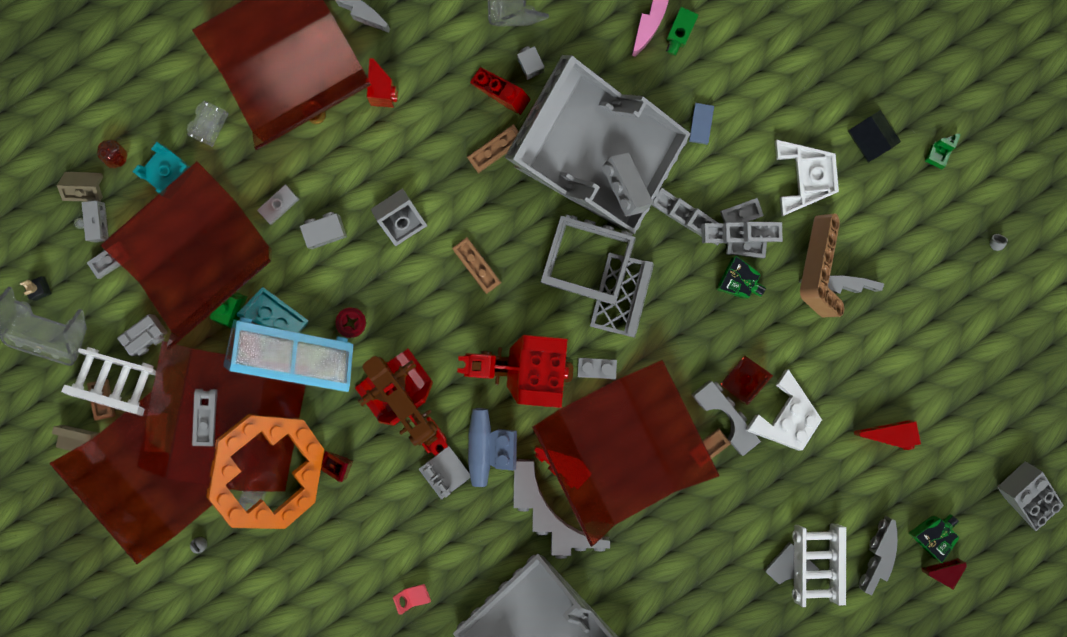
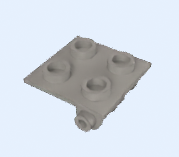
(445, 472)

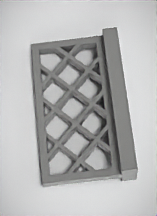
(637, 302)

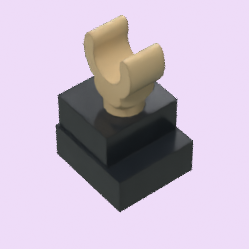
(36, 288)

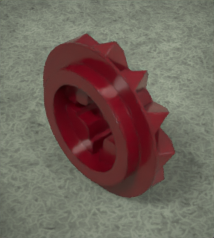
(342, 320)

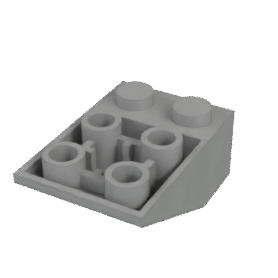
(1031, 495)

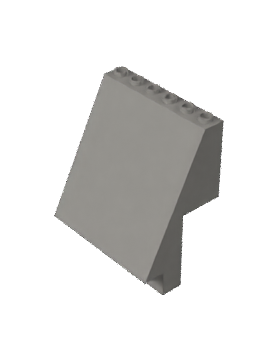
(584, 123)
(534, 605)

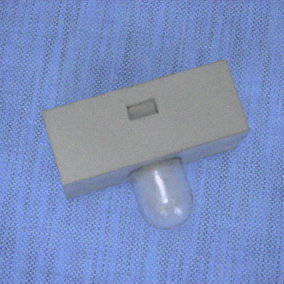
(93, 221)

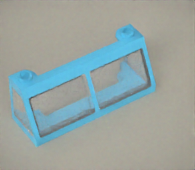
(289, 356)

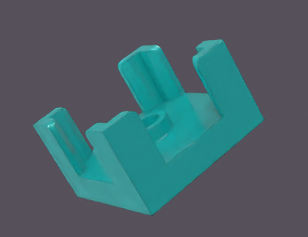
(161, 168)

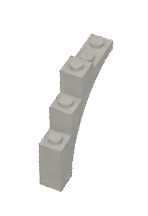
(544, 519)

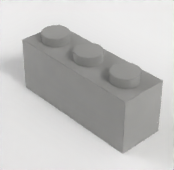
(627, 184)

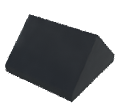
(874, 136)

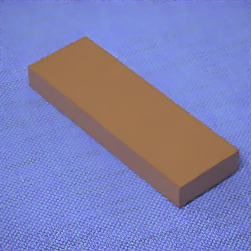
(493, 149)
(476, 265)

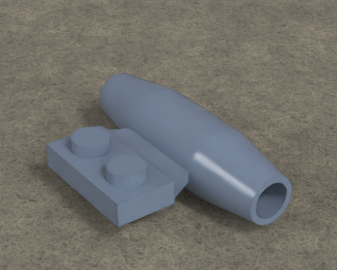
(488, 448)

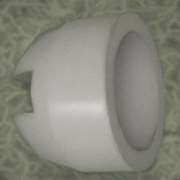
(998, 242)
(201, 544)

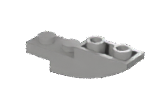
(885, 548)

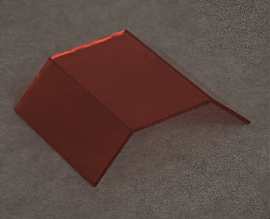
(282, 62)
(189, 250)
(169, 422)
(624, 449)
(131, 503)

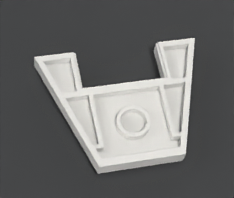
(815, 175)
(795, 420)

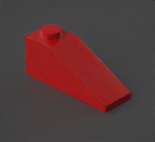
(899, 434)

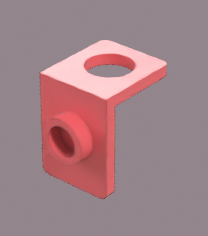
(413, 597)

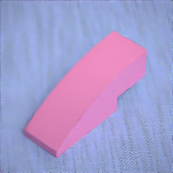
(649, 25)

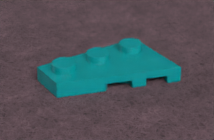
(272, 312)

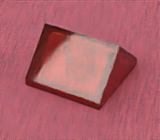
(746, 380)

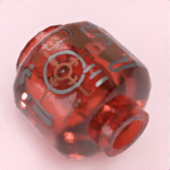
(112, 154)

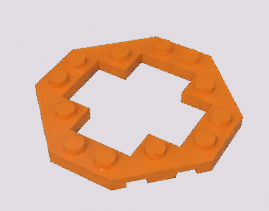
(225, 469)

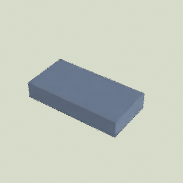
(701, 123)

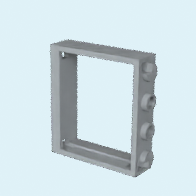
(589, 226)

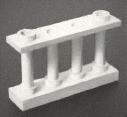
(114, 399)
(837, 568)

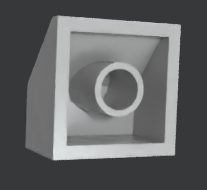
(398, 217)

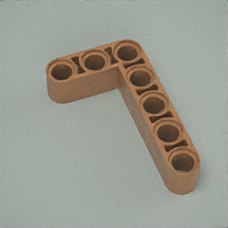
(818, 267)

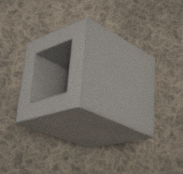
(530, 62)

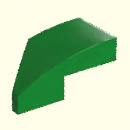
(941, 150)

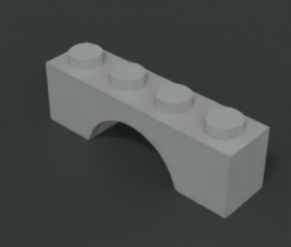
(709, 398)

